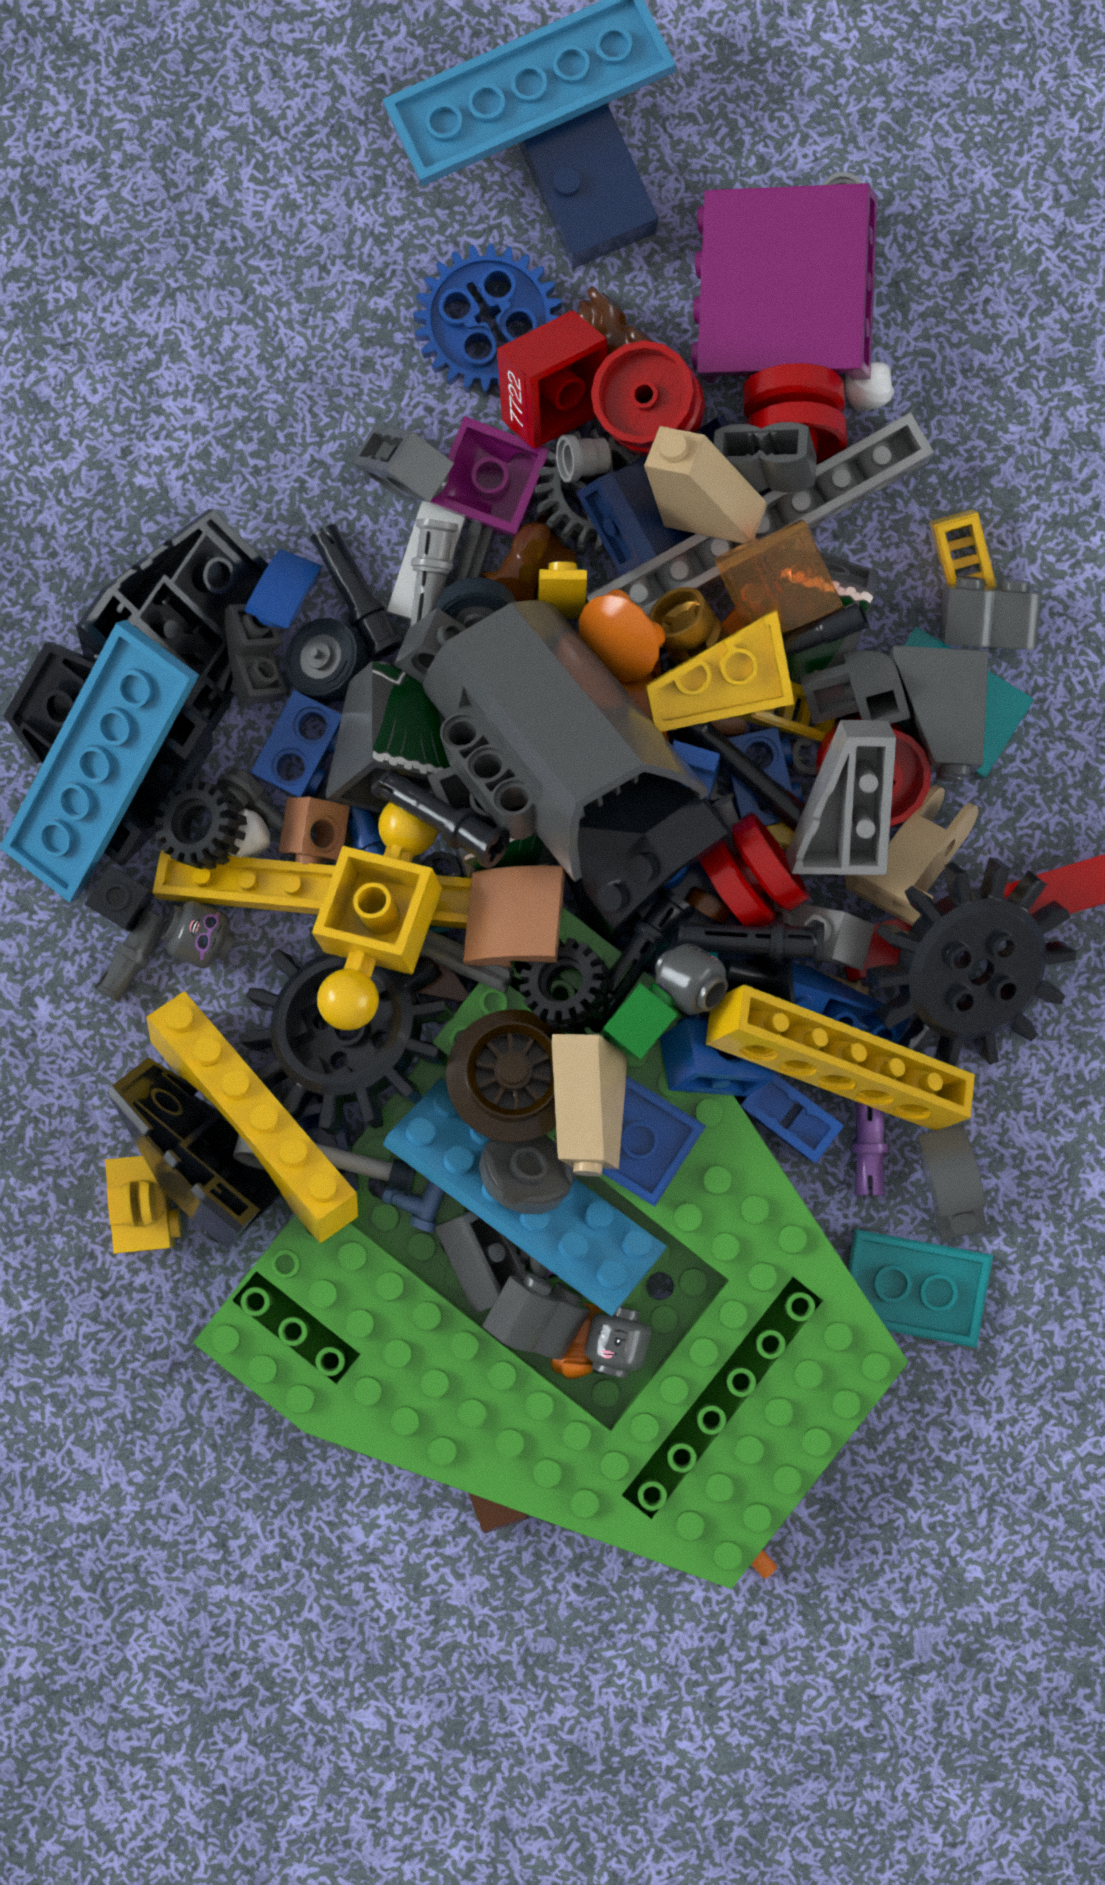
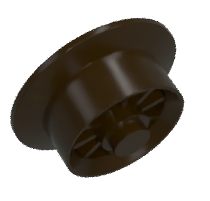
(504, 1076)

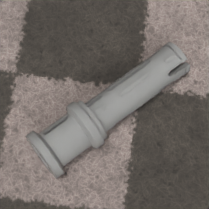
(431, 565)

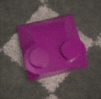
(491, 477)

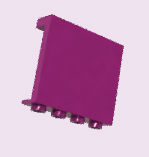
(785, 279)

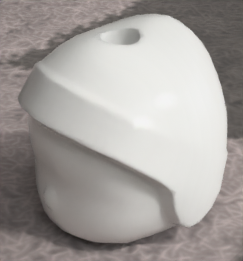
(872, 392)
(256, 838)

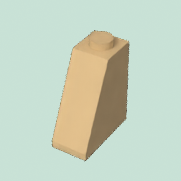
(701, 488)
(588, 1101)

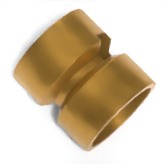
(687, 623)

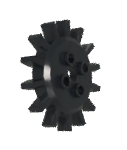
(977, 925)
(311, 1053)

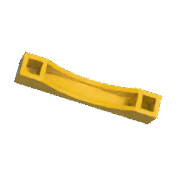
(290, 1157)

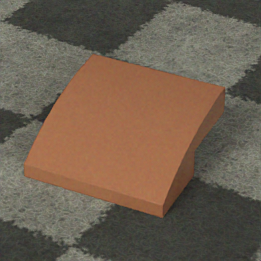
(514, 915)

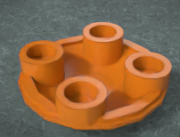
(621, 635)

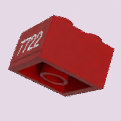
(550, 378)

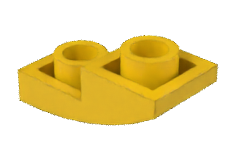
(564, 588)

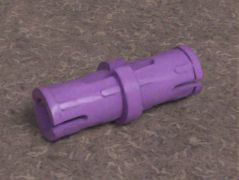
(869, 1150)

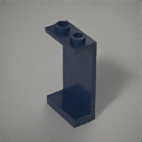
(627, 513)

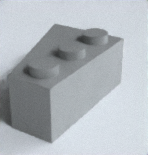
(849, 805)

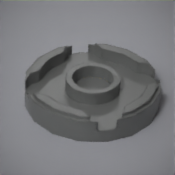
(526, 1174)

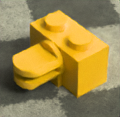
(139, 1207)

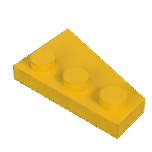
(726, 680)

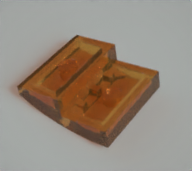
(780, 575)

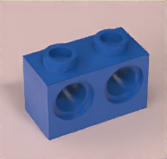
(287, 743)
(780, 757)
(792, 1118)

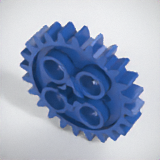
(451, 337)

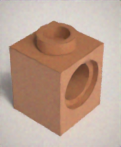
(330, 824)

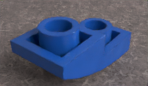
(283, 589)

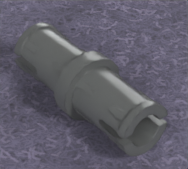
(131, 956)

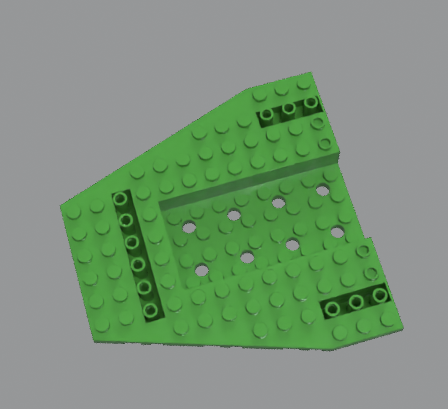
(689, 1461)

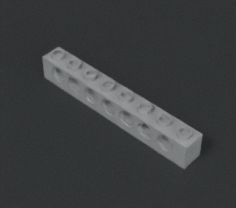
(838, 485)

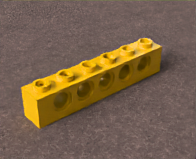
(840, 1058)

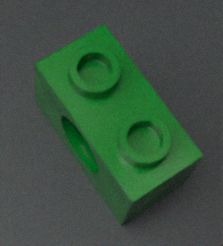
(641, 1020)

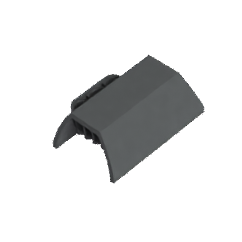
(544, 722)

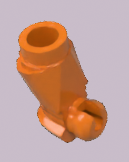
(575, 1362)

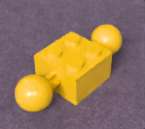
(375, 916)

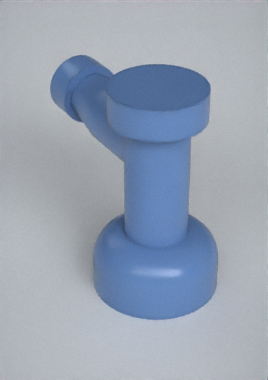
(422, 1208)

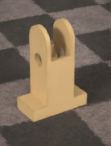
(915, 857)

